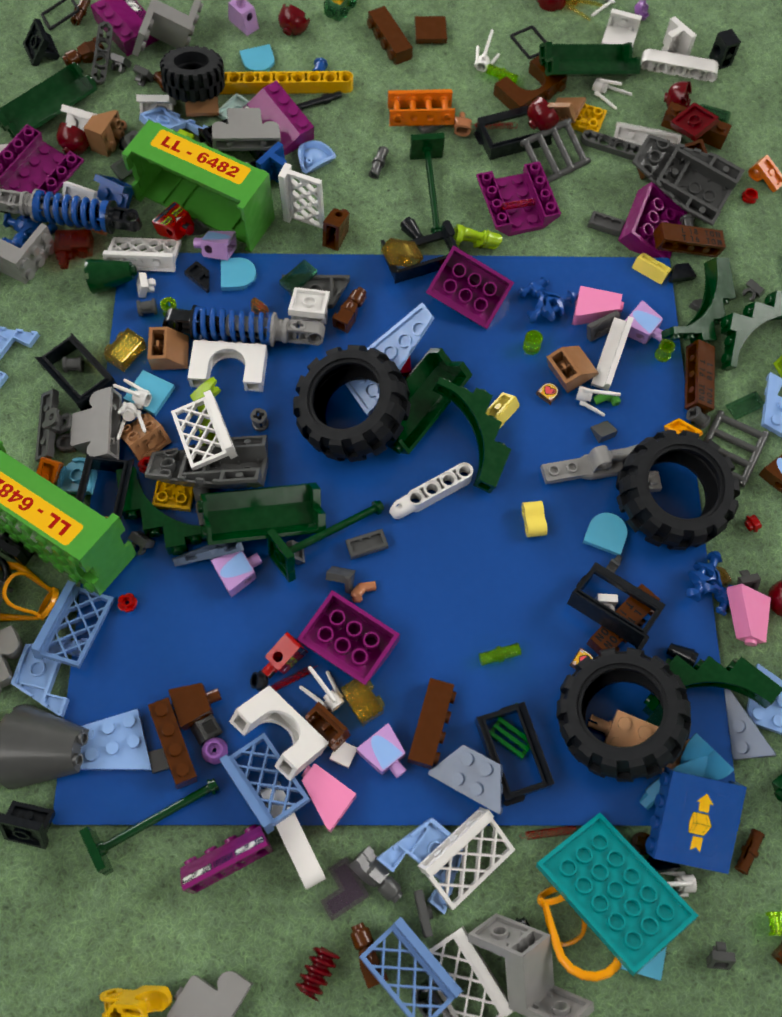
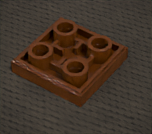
(430, 29)

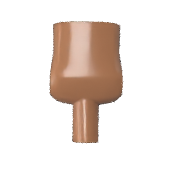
(462, 125)

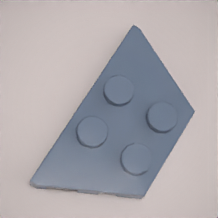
(472, 776)

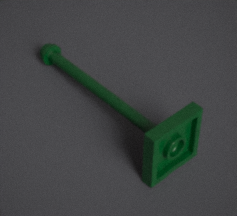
(428, 147)
(284, 556)
(98, 850)

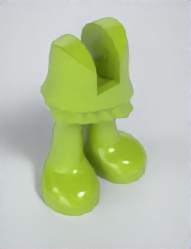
(482, 239)

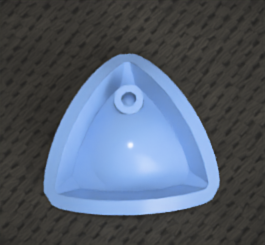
(314, 155)

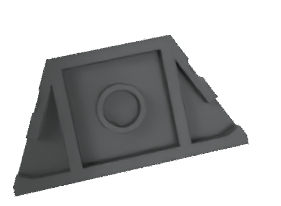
(334, 283)

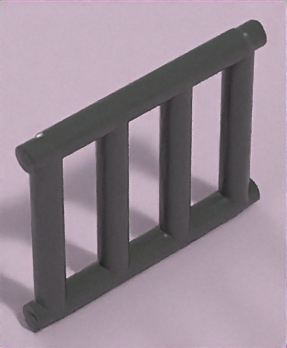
(526, 143)
(755, 450)

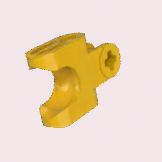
(137, 1002)

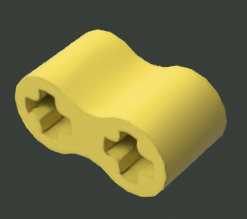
(534, 519)

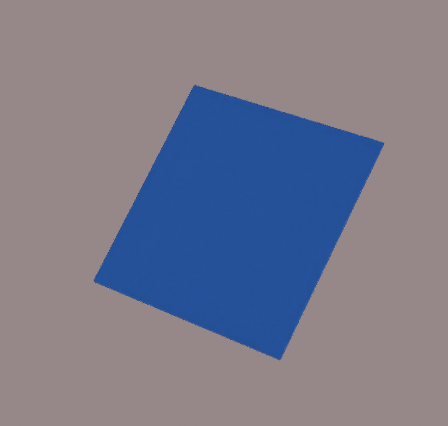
(452, 573)

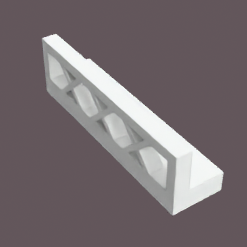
(638, 134)
(611, 353)

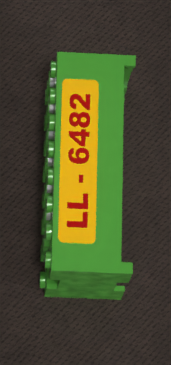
(202, 181)
(61, 527)

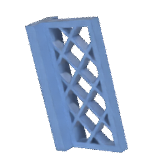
(55, 623)
(248, 792)
(420, 955)

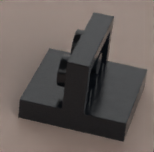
(39, 44)
(26, 824)

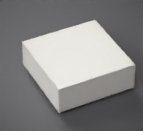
(344, 755)

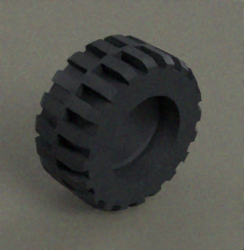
(192, 73)

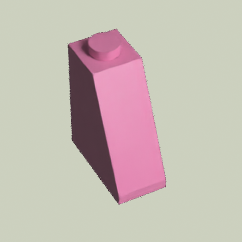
(595, 304)
(749, 614)
(327, 794)

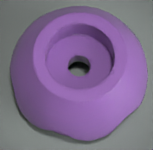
(641, 9)
(214, 743)

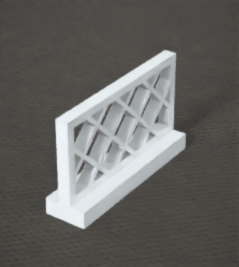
(289, 196)
(148, 259)
(216, 421)
(453, 844)
(481, 970)

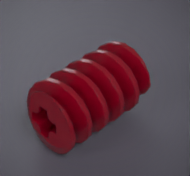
(317, 972)

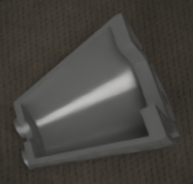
(38, 747)

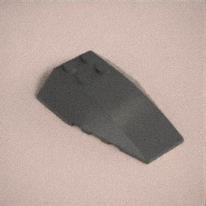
(688, 176)
(243, 471)

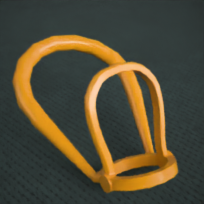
(43, 611)
(558, 945)

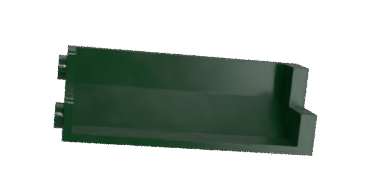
(588, 59)
(45, 99)
(425, 403)
(253, 512)

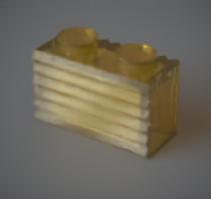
(402, 252)
(124, 349)
(363, 701)

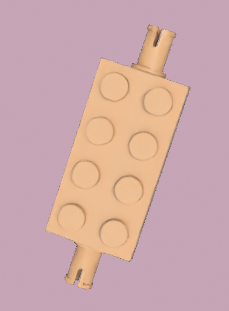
(627, 731)

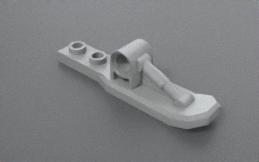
(595, 465)

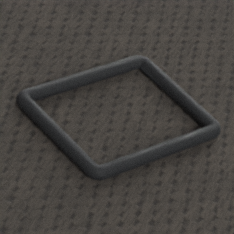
(62, 20)
(518, 44)

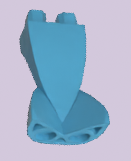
(697, 760)

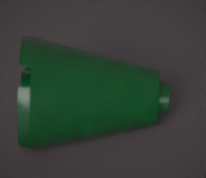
(108, 274)

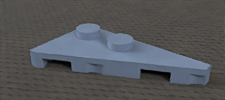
(208, 552)
(745, 737)

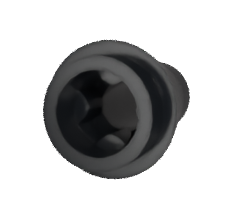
(410, 228)
(687, 654)

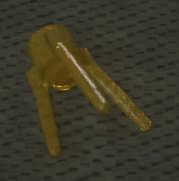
(571, 3)

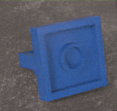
(272, 161)
(114, 189)

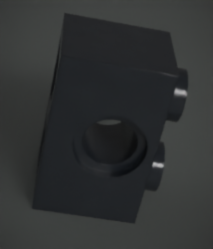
(725, 48)

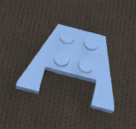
(169, 119)
(8, 337)
(772, 408)
(38, 676)
(418, 846)

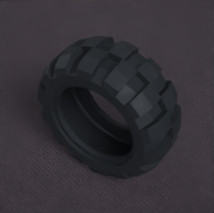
(329, 375)
(709, 467)
(632, 667)

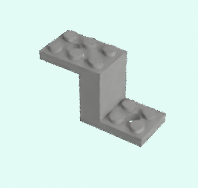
(167, 25)
(25, 261)
(528, 969)

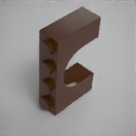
(515, 97)

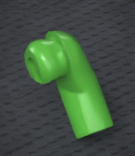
(615, 400)

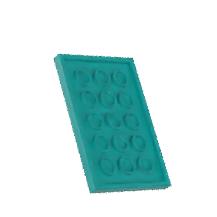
(617, 893)

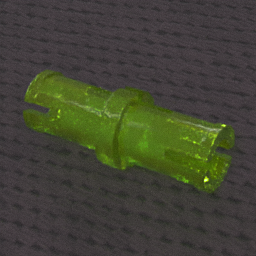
(500, 73)
(499, 654)

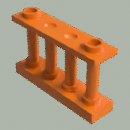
(420, 99)

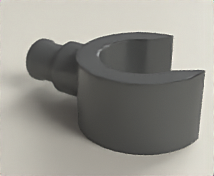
(614, 563)

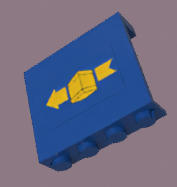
(695, 821)

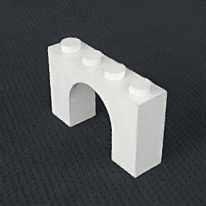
(208, 353)
(272, 708)

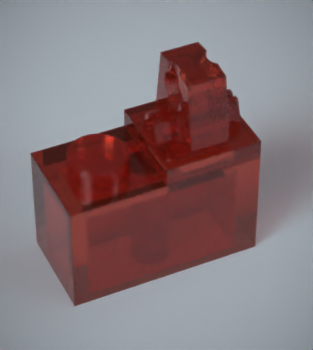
(72, 244)

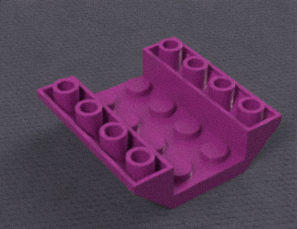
(35, 164)
(528, 185)

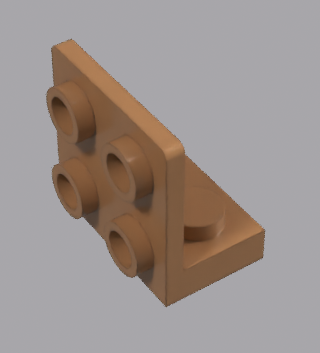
(568, 107)
(143, 443)

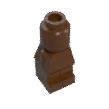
(84, 52)
(349, 309)
(363, 940)

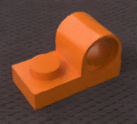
(766, 170)
(49, 469)

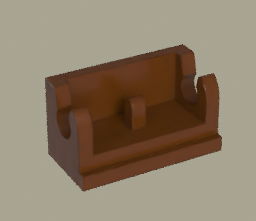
(328, 726)

